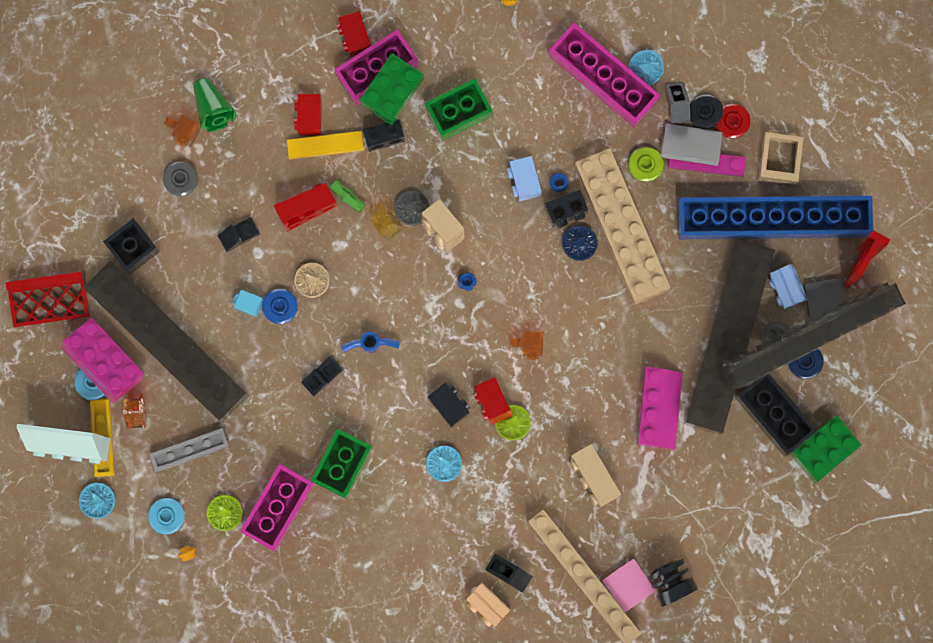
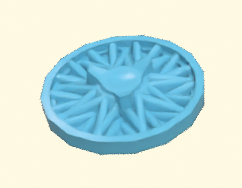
(647, 66)
(86, 387)
(444, 463)
(97, 500)
(166, 516)

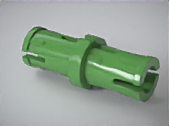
(347, 196)

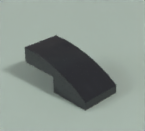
(322, 376)

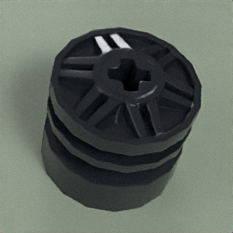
(672, 582)

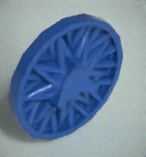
(279, 306)

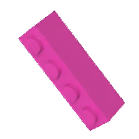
(659, 408)

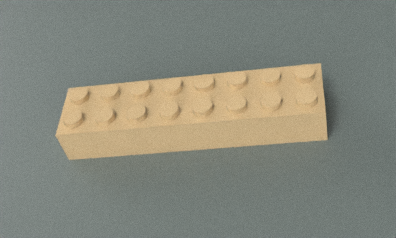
(621, 226)

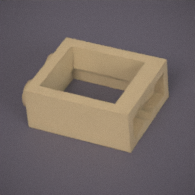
(776, 176)

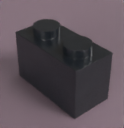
(449, 405)

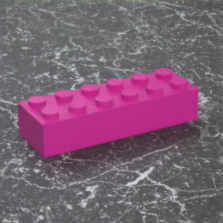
(603, 75)

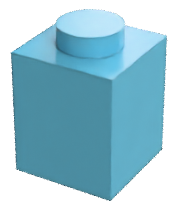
(248, 303)

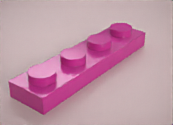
(727, 165)

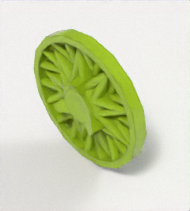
(645, 164)
(515, 426)
(224, 513)

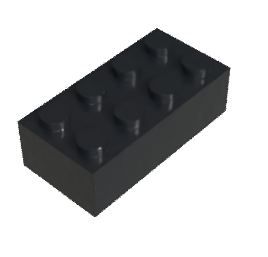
(776, 414)

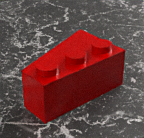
(305, 206)

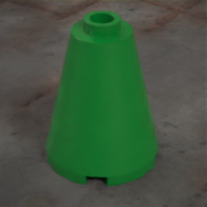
(212, 106)

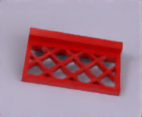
(869, 248)
(47, 282)

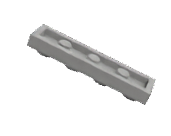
(189, 450)

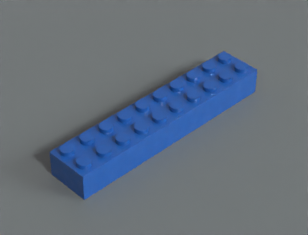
(775, 217)

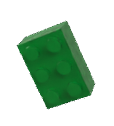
(392, 89)
(458, 109)
(825, 449)
(342, 464)

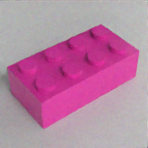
(362, 69)
(102, 360)
(277, 508)

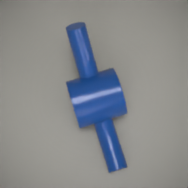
(379, 342)

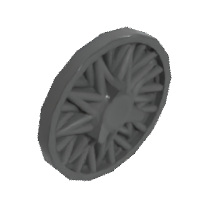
(180, 178)
(410, 206)

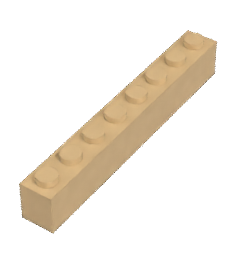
(584, 577)

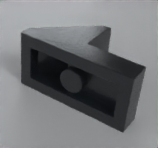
(239, 234)

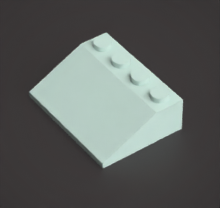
(64, 443)

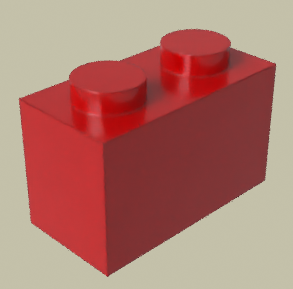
(354, 33)
(308, 114)
(492, 400)

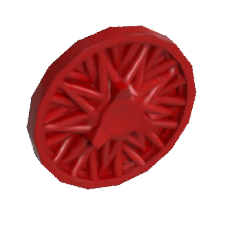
(734, 121)

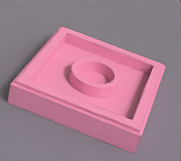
(628, 585)

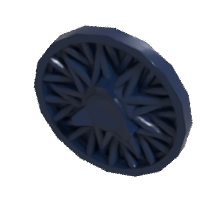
(579, 243)
(807, 365)

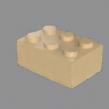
(443, 226)
(594, 476)

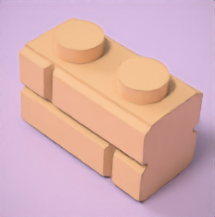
(487, 605)

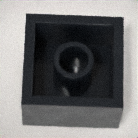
(131, 246)

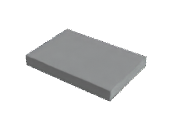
(691, 144)

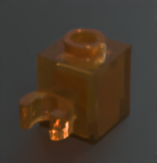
(184, 131)
(531, 344)
(135, 412)

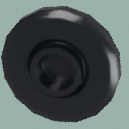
(706, 111)

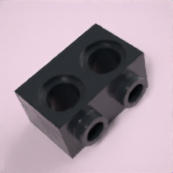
(383, 135)
(563, 203)

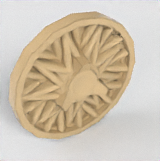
(312, 280)

